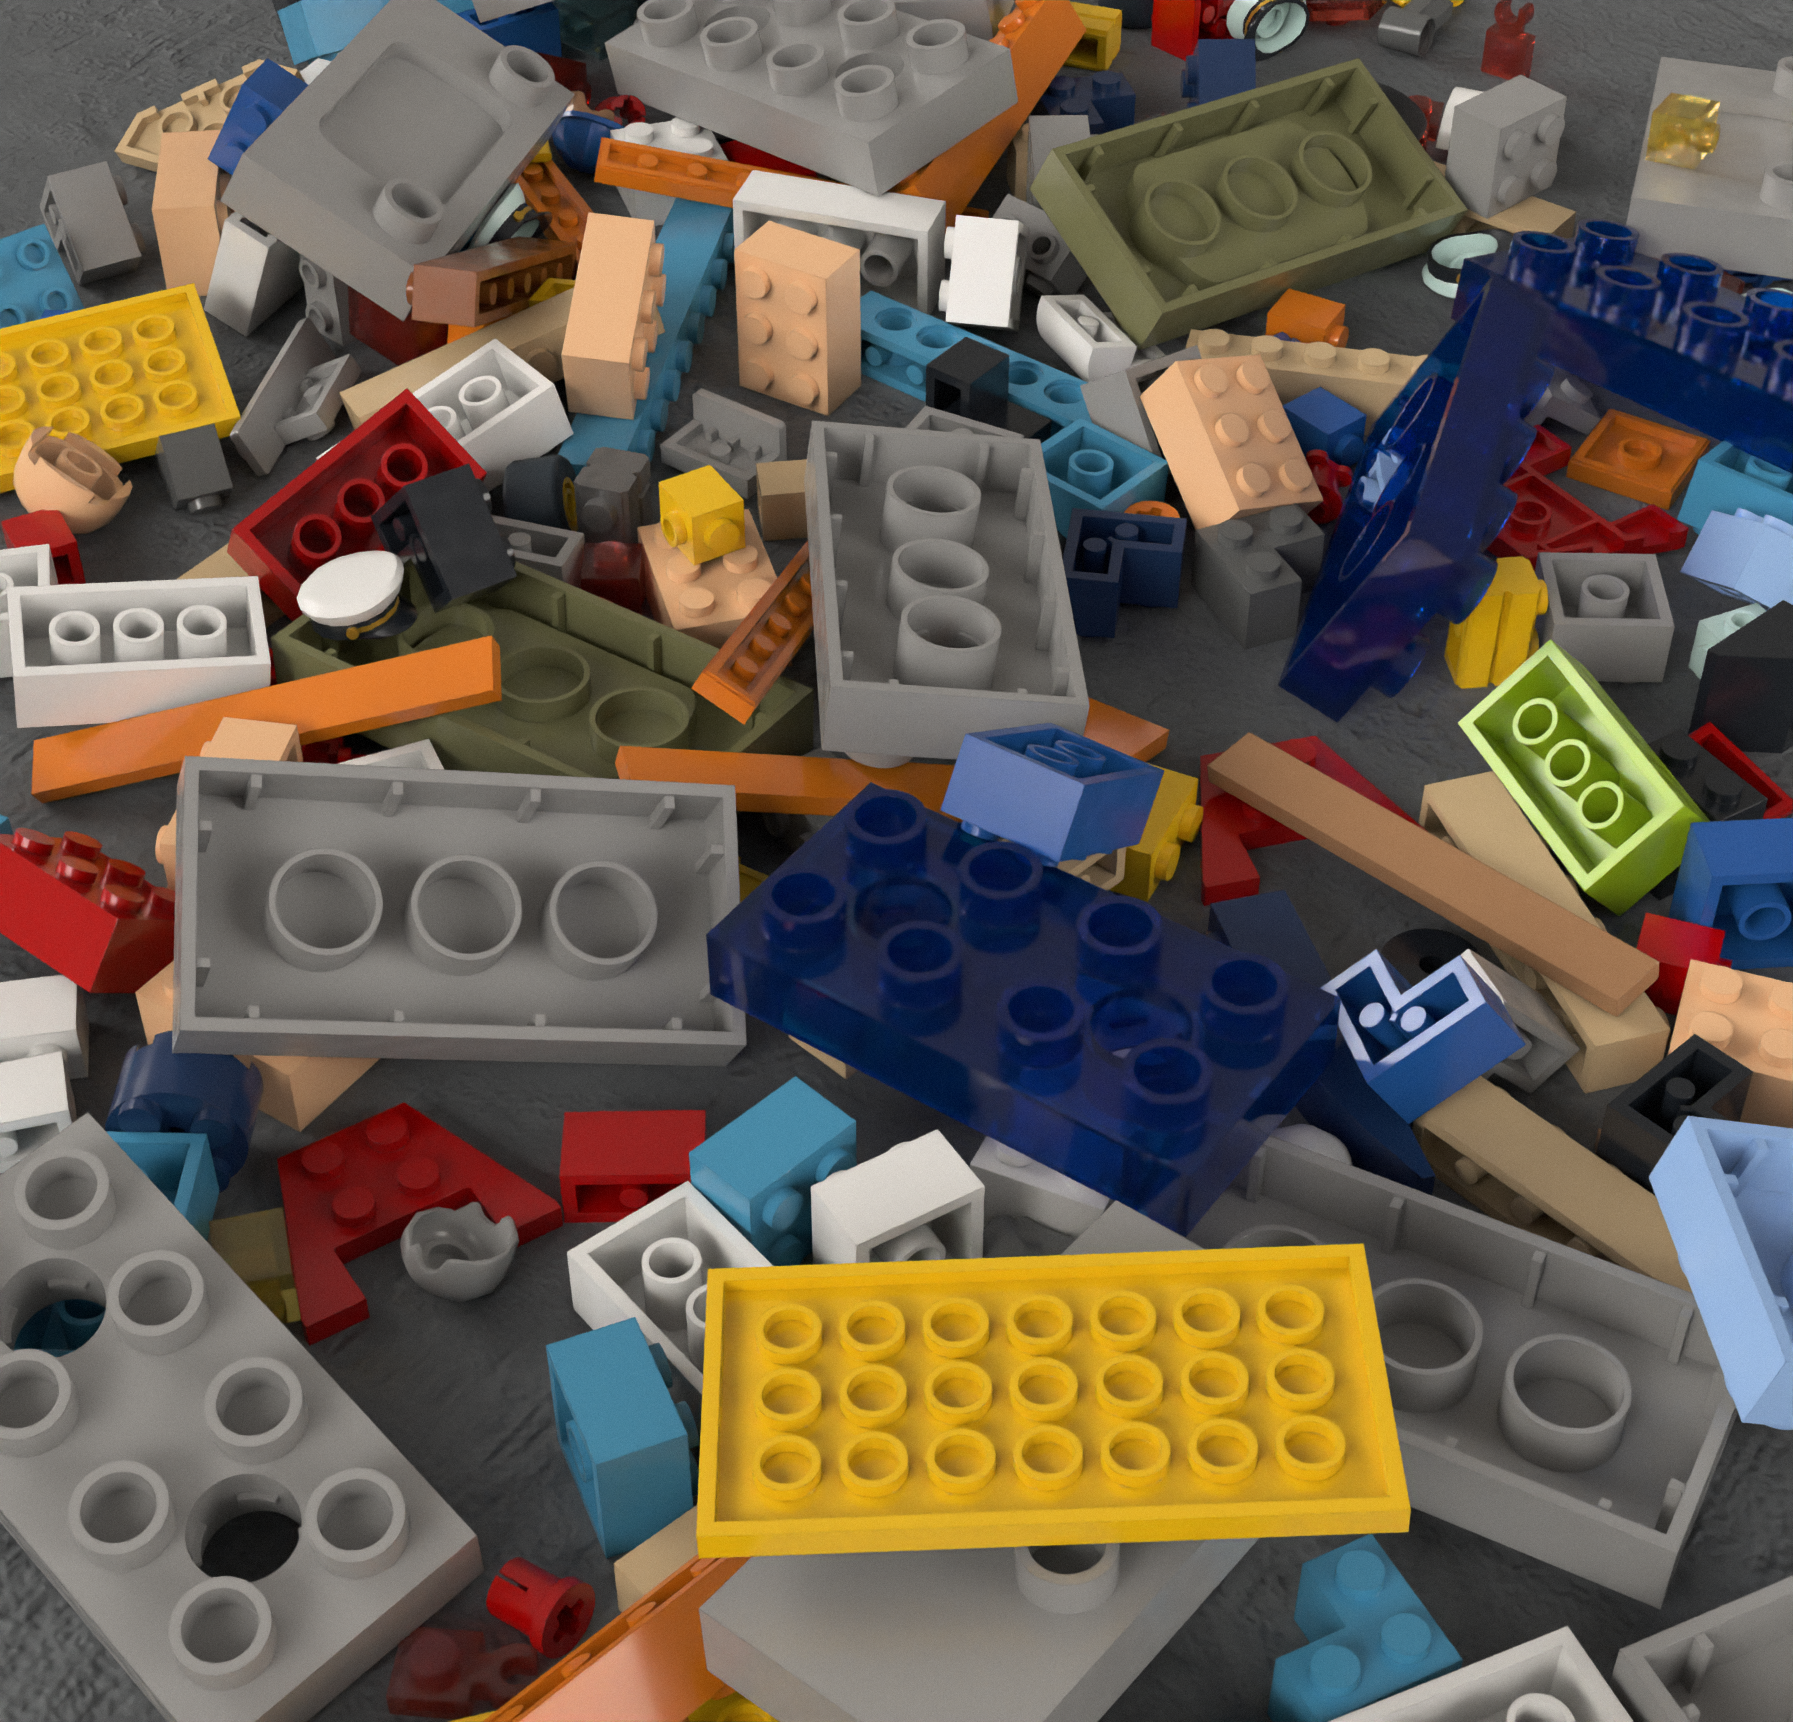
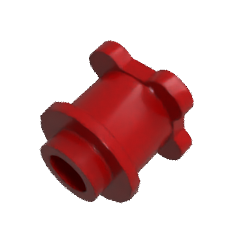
(1329, 479)

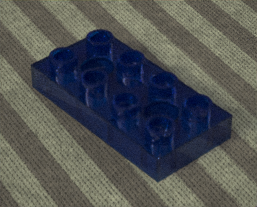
(1656, 331)
(1424, 540)
(1010, 988)

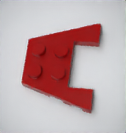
(1558, 523)
(1234, 826)
(365, 1189)

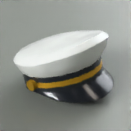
(357, 597)

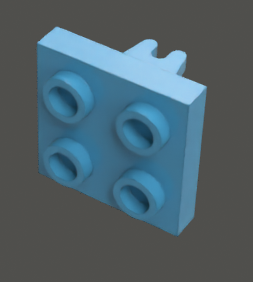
(33, 278)

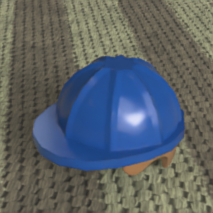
(580, 133)

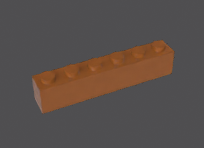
(486, 280)

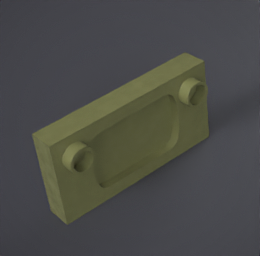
(1244, 200)
(572, 683)

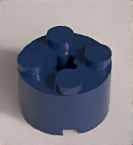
(189, 1095)

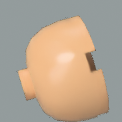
(70, 478)

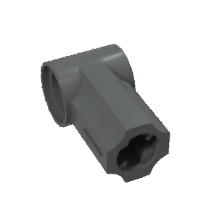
(1413, 26)

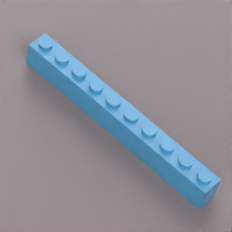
(696, 258)

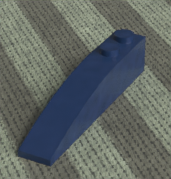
(1339, 1097)

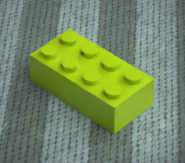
(1584, 777)

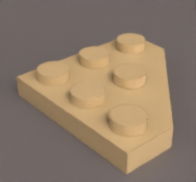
(200, 110)

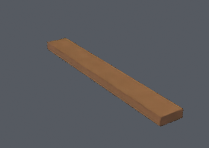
(1436, 874)

